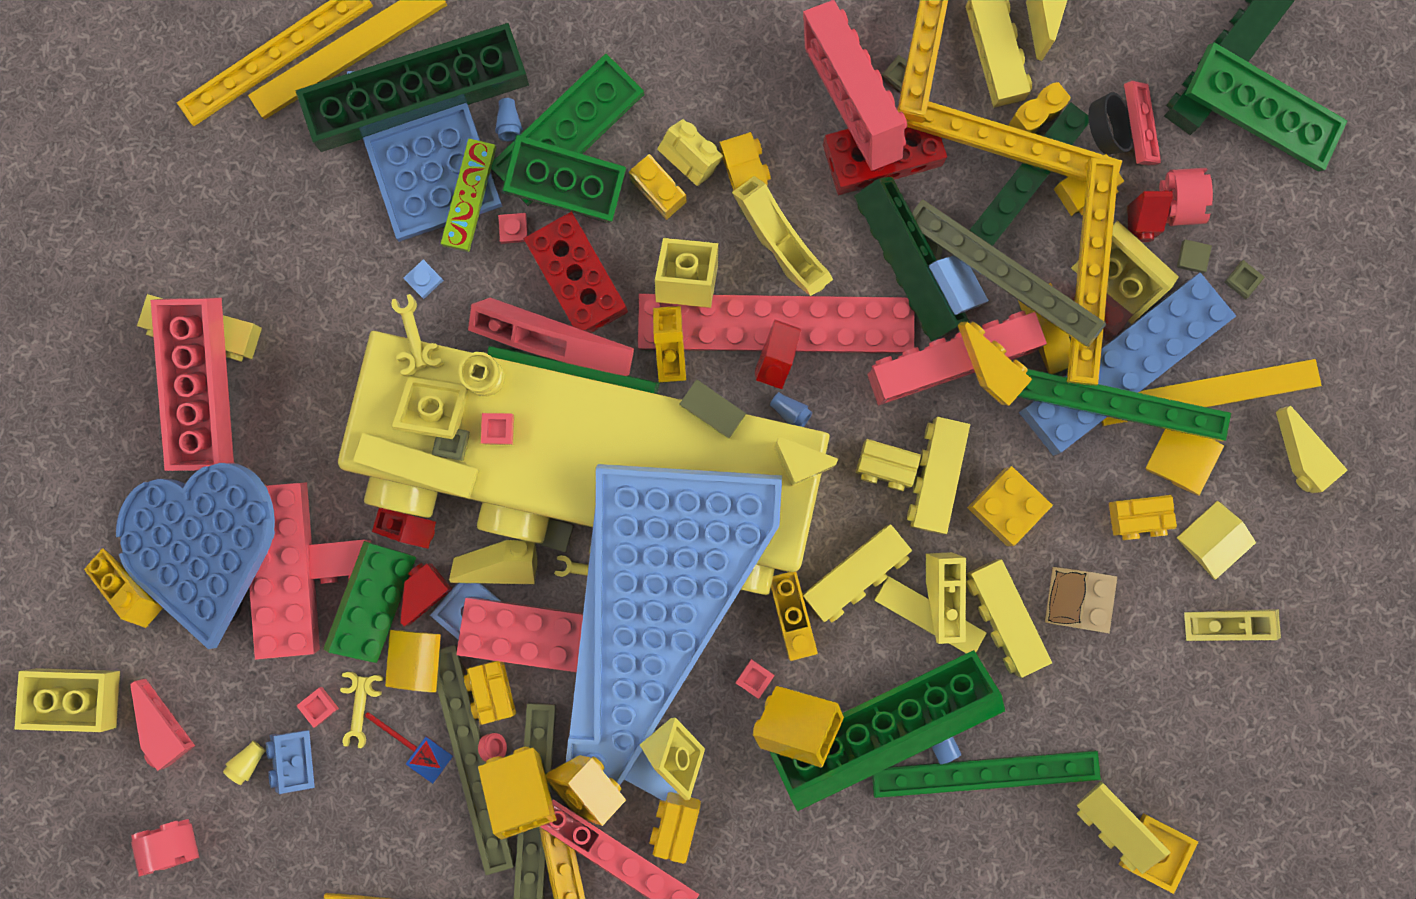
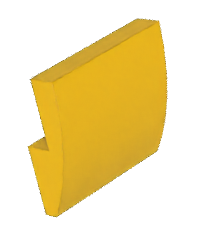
(1185, 459)
(412, 660)

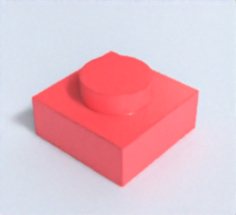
(513, 228)
(497, 428)
(754, 678)
(317, 707)

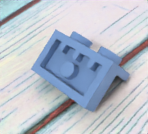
(291, 762)

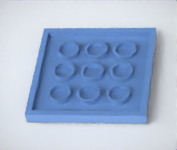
(420, 169)

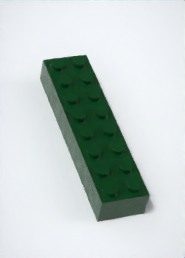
(412, 87)

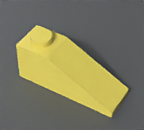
(1308, 456)
(497, 564)
(947, 595)
(1232, 625)

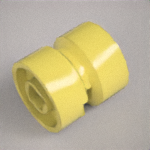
(481, 374)

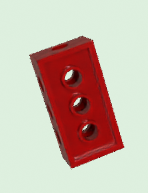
(855, 175)
(581, 257)

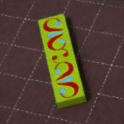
(468, 195)

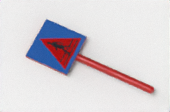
(428, 757)

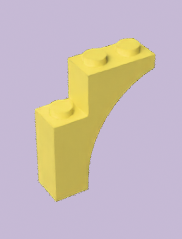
(780, 238)

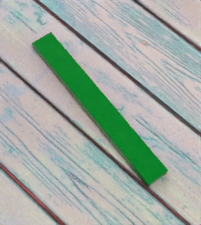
(1127, 406)
(987, 774)

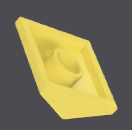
(430, 408)
(1217, 539)

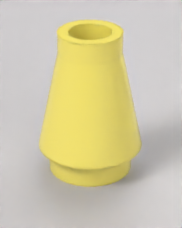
(244, 763)

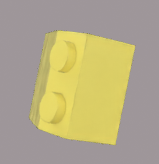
(1044, 22)

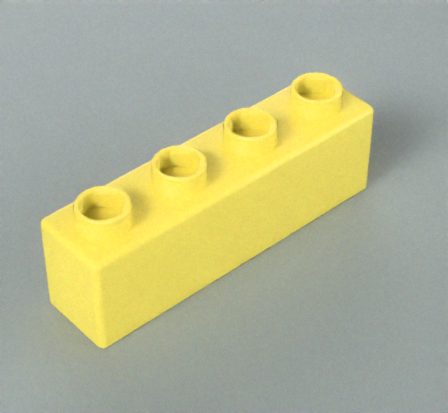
(559, 439)

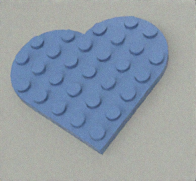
(198, 544)

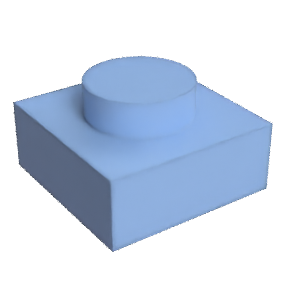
(423, 279)

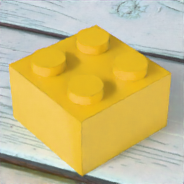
(1009, 506)

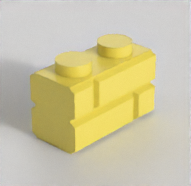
(690, 152)
(888, 465)

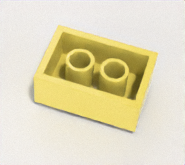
(67, 700)

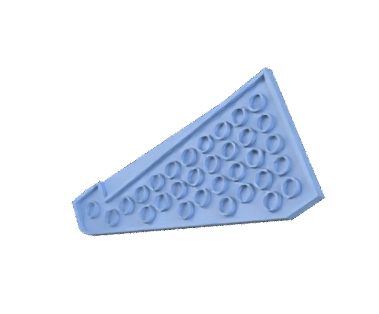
(658, 583)

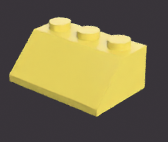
(1135, 273)
(1121, 829)

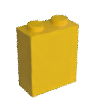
(798, 726)
(516, 792)

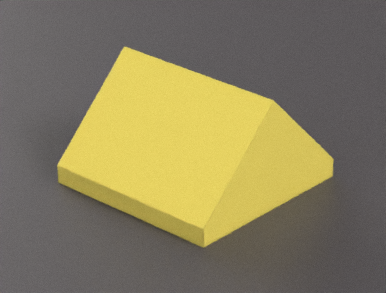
(801, 461)
(675, 756)

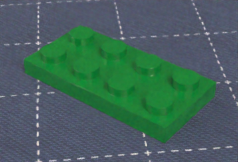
(369, 602)

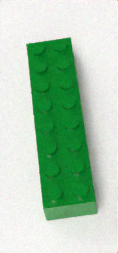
(896, 728)

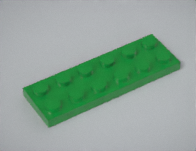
(1266, 107)
(581, 112)
(562, 367)

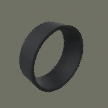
(1117, 111)

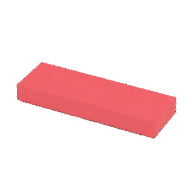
(1142, 123)

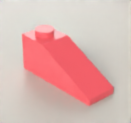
(158, 730)

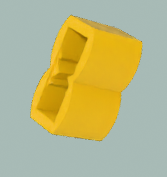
(1042, 109)
(743, 159)

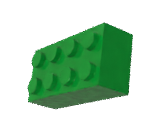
(563, 179)

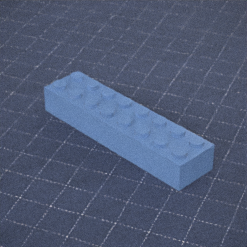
(1138, 357)

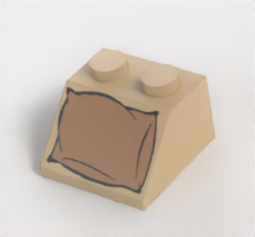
(1081, 599)

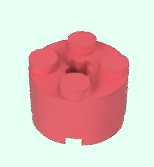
(1191, 195)
(164, 847)

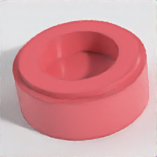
(492, 746)

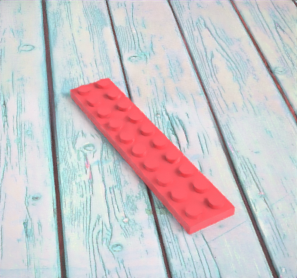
(824, 322)

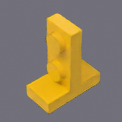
(669, 343)

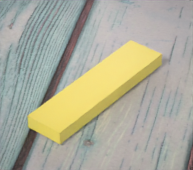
(415, 465)
(917, 610)

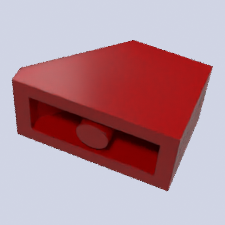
(1149, 214)
(777, 354)
(404, 527)
(422, 592)

